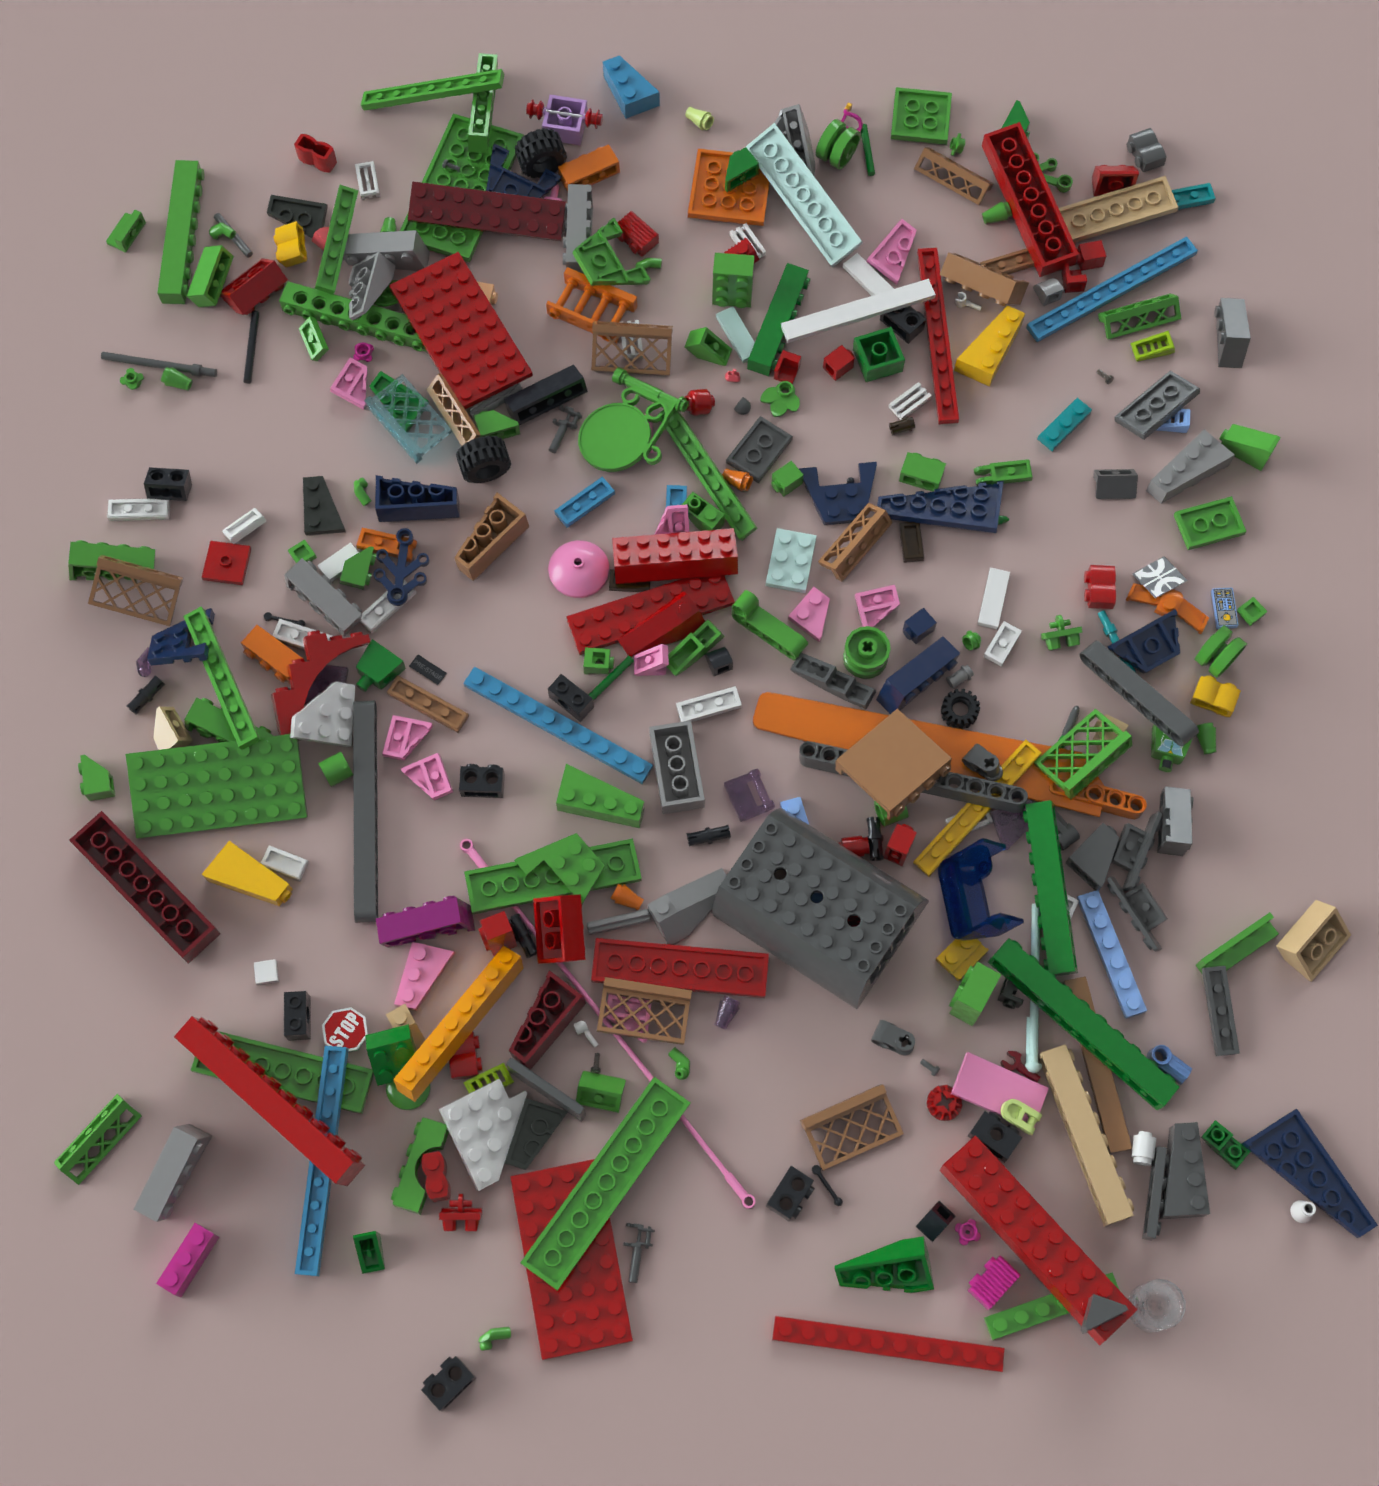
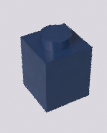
(919, 626)

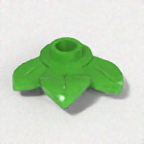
(780, 401)

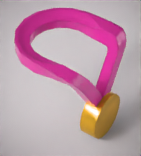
(847, 113)

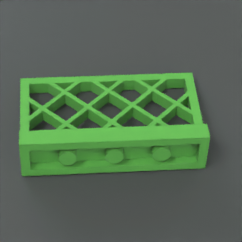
(1099, 761)

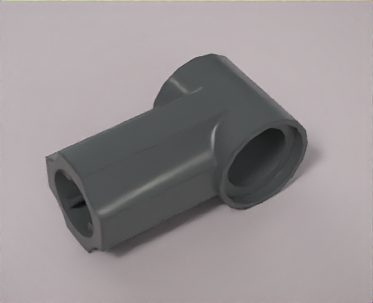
(1067, 832)

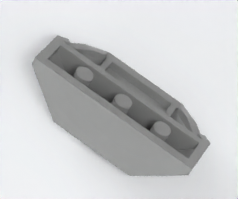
(795, 129)

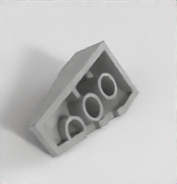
(685, 907)

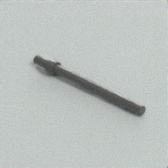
(195, 369)

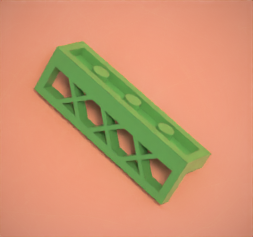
(1136, 309)
(1241, 945)
(90, 1135)

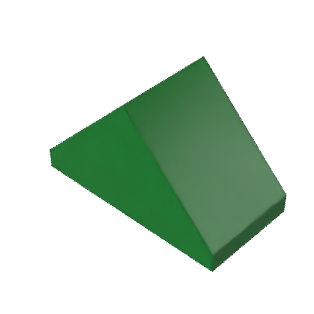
(369, 1251)

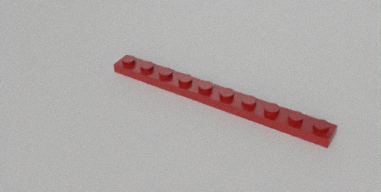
(938, 339)
(888, 1344)

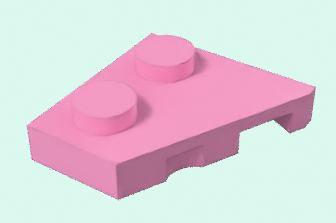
(352, 383)
(876, 604)
(430, 776)

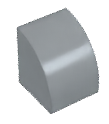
(1049, 291)

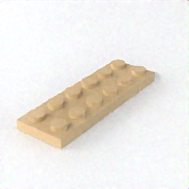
(1119, 209)

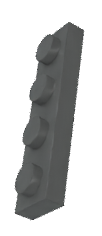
(1220, 1011)
(1154, 1202)

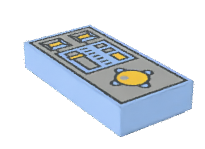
(1224, 607)

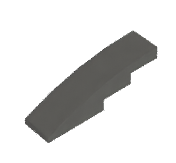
(833, 681)

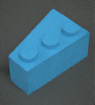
(629, 87)

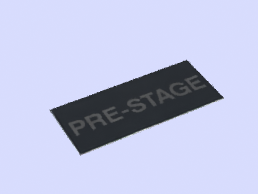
(427, 669)

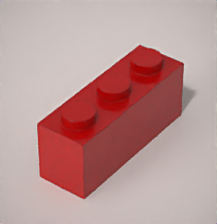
(497, 932)

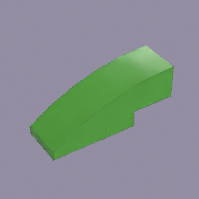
(694, 647)

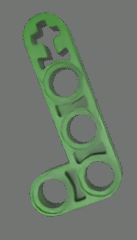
(766, 626)

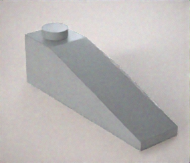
(368, 282)

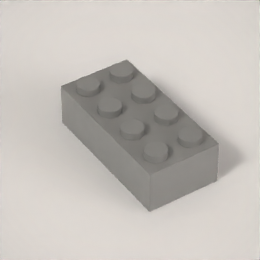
(676, 767)

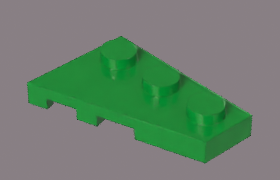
(383, 380)

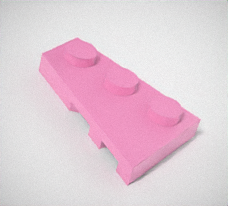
(893, 250)
(420, 973)

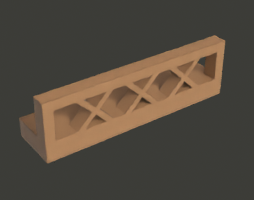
(957, 169)
(452, 410)
(859, 543)

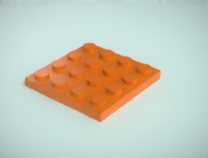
(711, 201)

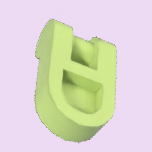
(1013, 1112)

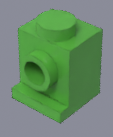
(595, 655)

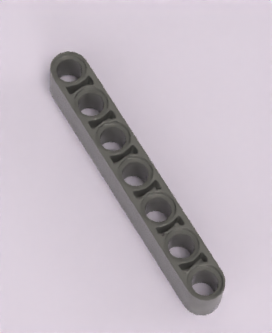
(1139, 693)

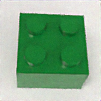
(878, 354)
(389, 1052)

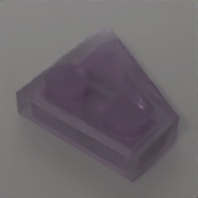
(1009, 825)

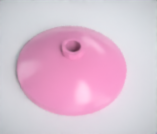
(581, 579)

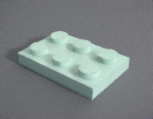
(790, 560)

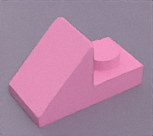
(651, 661)

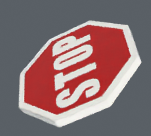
(345, 1029)

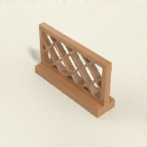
(631, 330)
(140, 573)
(642, 992)
(844, 1108)

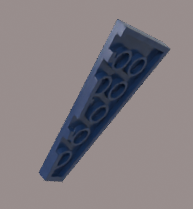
(953, 507)
(1302, 1161)

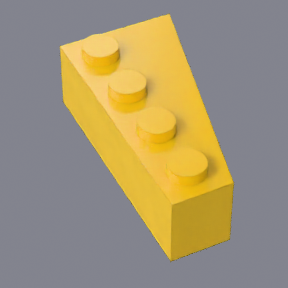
(989, 349)

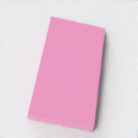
(992, 1085)

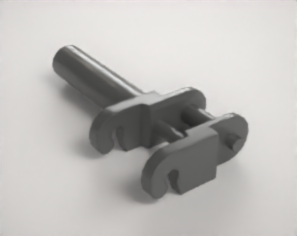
(563, 426)
(637, 1251)

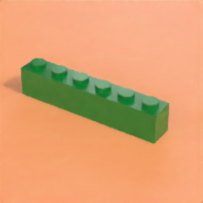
(782, 309)

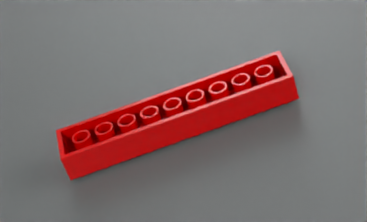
(270, 1101)
(1032, 1234)

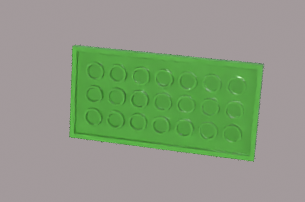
(472, 175)
(216, 786)

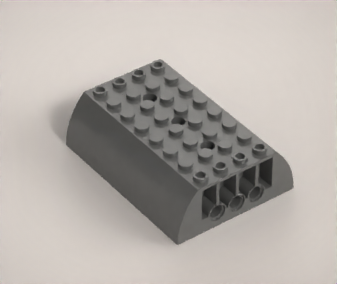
(811, 934)

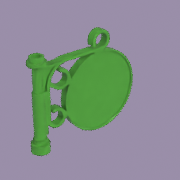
(620, 433)

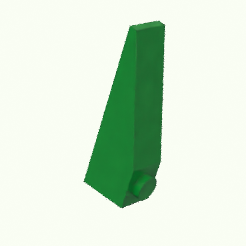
(897, 1265)

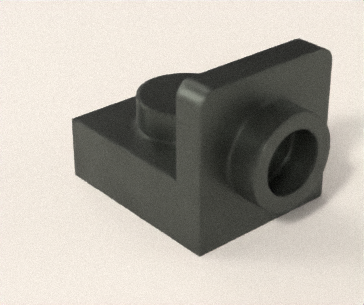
(1006, 996)

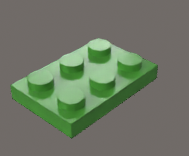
(1209, 523)

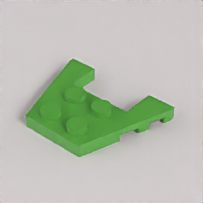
(601, 263)
(571, 862)

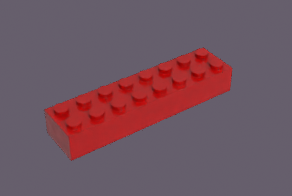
(1029, 199)

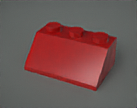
(253, 286)
(559, 929)

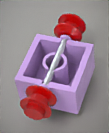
(565, 116)

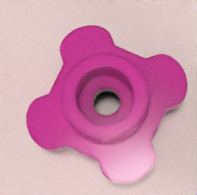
(363, 347)
(971, 1226)

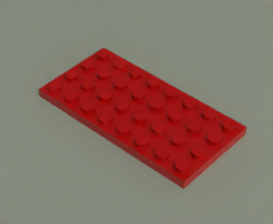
(461, 330)
(591, 1302)

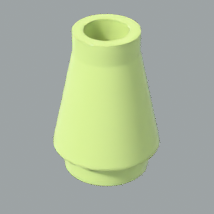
(700, 118)

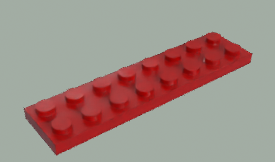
(608, 622)
(682, 967)

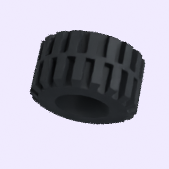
(539, 152)
(483, 459)

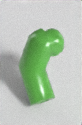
(493, 1334)

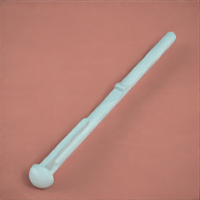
(1032, 1022)

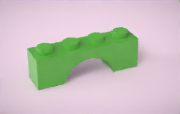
(429, 1137)

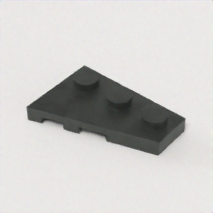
(308, 214)
(319, 508)
(532, 1132)

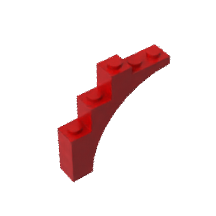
(302, 674)

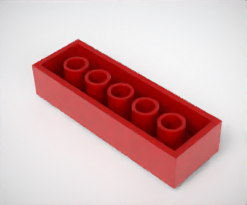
(675, 556)

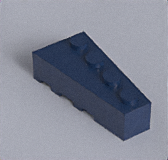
(414, 501)
(918, 675)

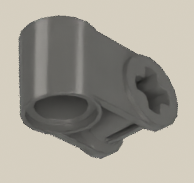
(983, 763)
(891, 1038)

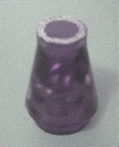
(726, 1011)

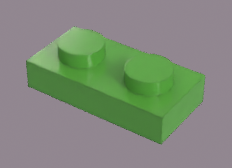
(313, 338)

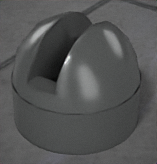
(743, 406)

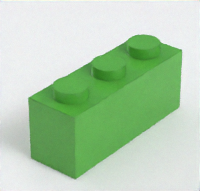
(210, 276)

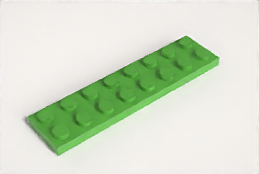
(509, 886)
(299, 1072)

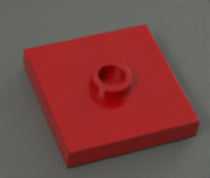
(226, 563)

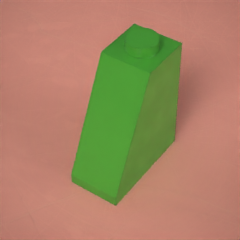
(1249, 444)

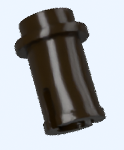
(902, 425)

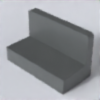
(1116, 483)

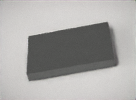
(759, 449)

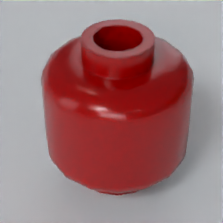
(700, 402)

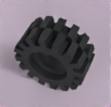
(966, 698)

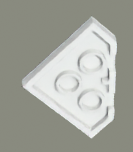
(327, 717)

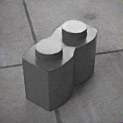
(1146, 150)

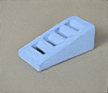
(1176, 426)

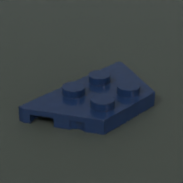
(1150, 644)

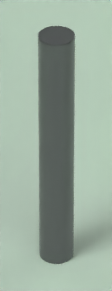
(237, 240)

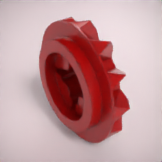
(940, 1112)

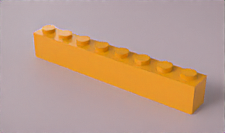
(458, 1024)

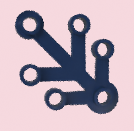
(401, 571)

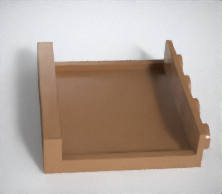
(895, 763)

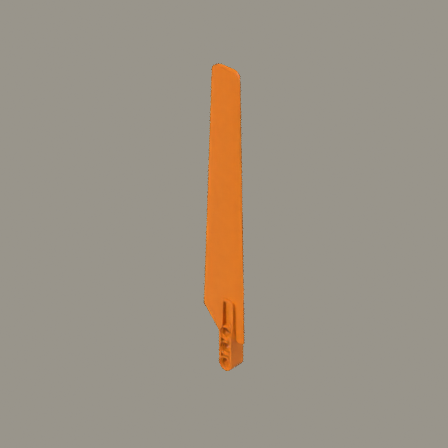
(846, 726)

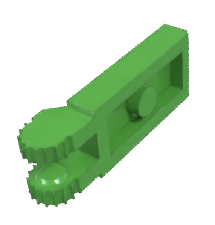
(1005, 471)

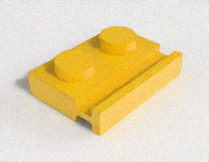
(960, 956)

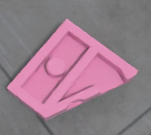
(674, 520)
(811, 613)
(404, 736)
(622, 1013)

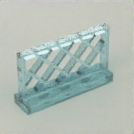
(392, 425)

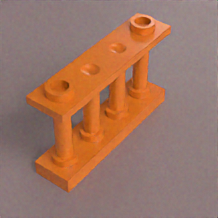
(607, 293)

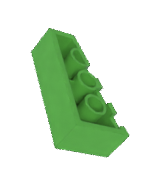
(84, 558)
(212, 722)
(596, 799)

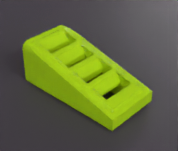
(1158, 338)
(485, 1075)

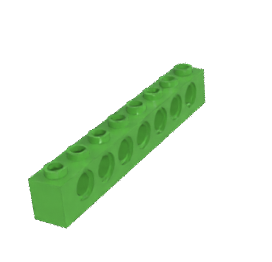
(332, 304)

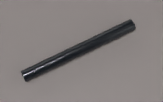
(251, 347)

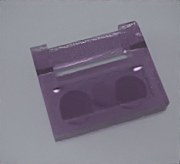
(743, 799)

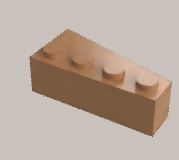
(983, 279)
(491, 536)

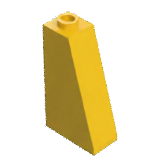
(245, 875)

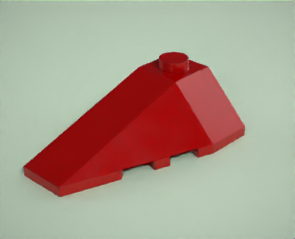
(664, 626)

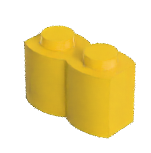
(290, 244)
(1215, 696)

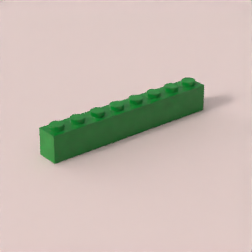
(1051, 888)

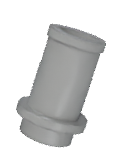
(960, 676)

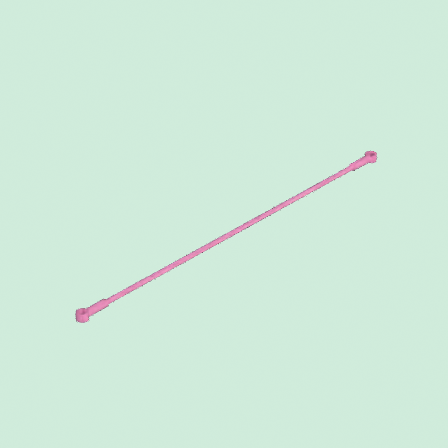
(729, 1177)

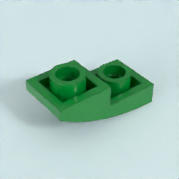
(1226, 1146)

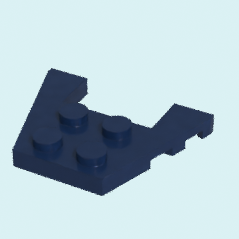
(507, 182)
(843, 501)
(175, 644)

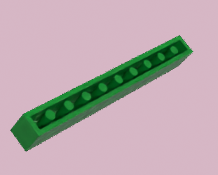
(1084, 1024)

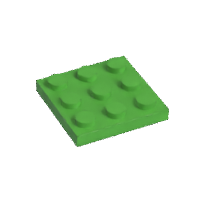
(921, 116)

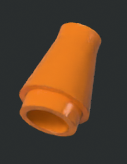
(738, 479)
(625, 896)

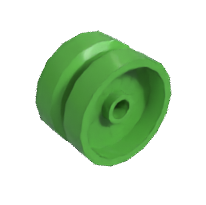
(838, 144)
(1217, 649)
(866, 652)

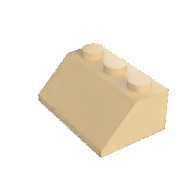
(1314, 939)

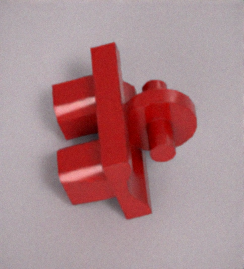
(450, 1215)

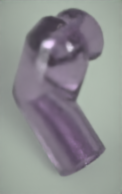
(143, 665)

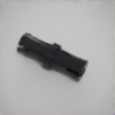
(145, 695)
(708, 835)
(875, 839)
(522, 935)

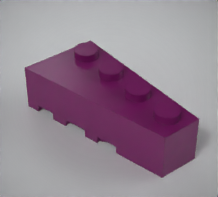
(424, 922)

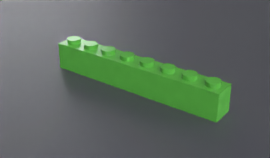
(180, 232)

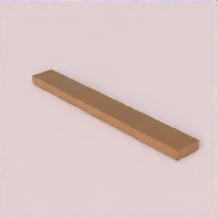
(1103, 1084)

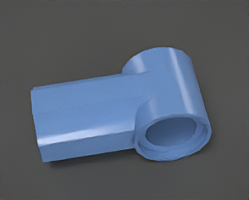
(1170, 1064)

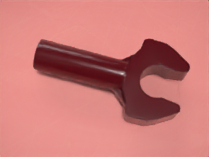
(1018, 1066)

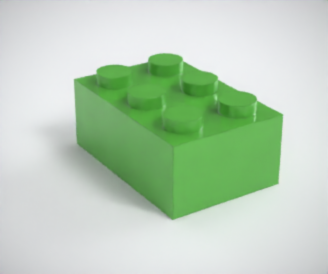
(732, 280)
(973, 993)

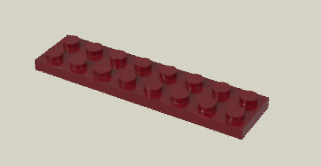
(486, 211)

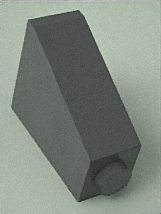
(1094, 856)

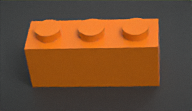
(590, 167)
(269, 651)

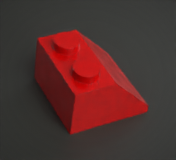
(1113, 178)

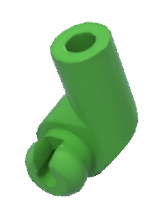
(221, 228)
(650, 263)
(360, 492)
(682, 1064)

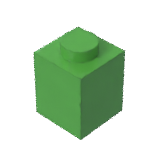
(787, 479)

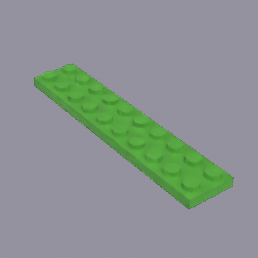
(605, 1183)

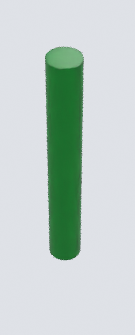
(867, 150)
(611, 677)

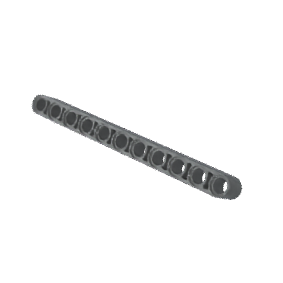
(941, 788)
(365, 811)

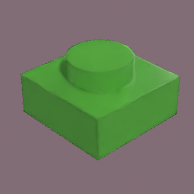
(302, 550)
(1251, 611)

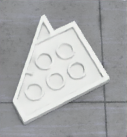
(483, 1129)

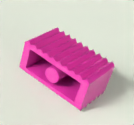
(993, 1282)

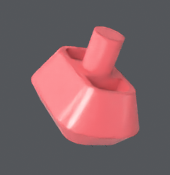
(732, 376)

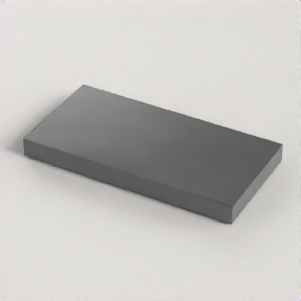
(1157, 405)
(546, 1089)

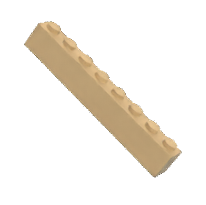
(1085, 1135)

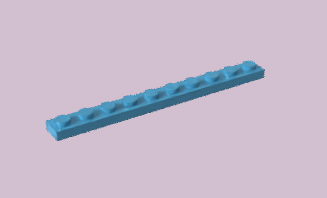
(1111, 289)
(558, 725)
(318, 1184)

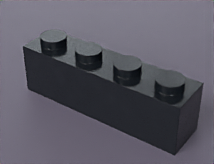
(545, 395)

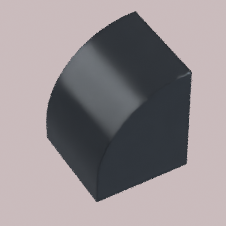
(719, 661)
(935, 1221)

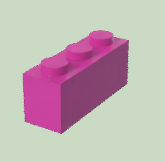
(187, 1260)

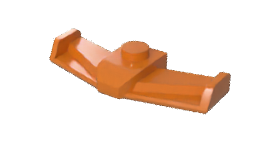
(1169, 601)

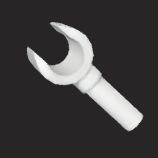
(964, 302)
(581, 1027)

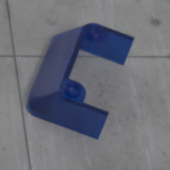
(965, 894)

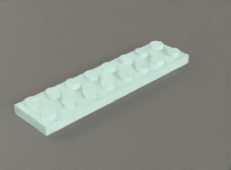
(804, 195)

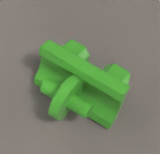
(1052, 638)

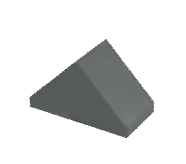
(1100, 1311)

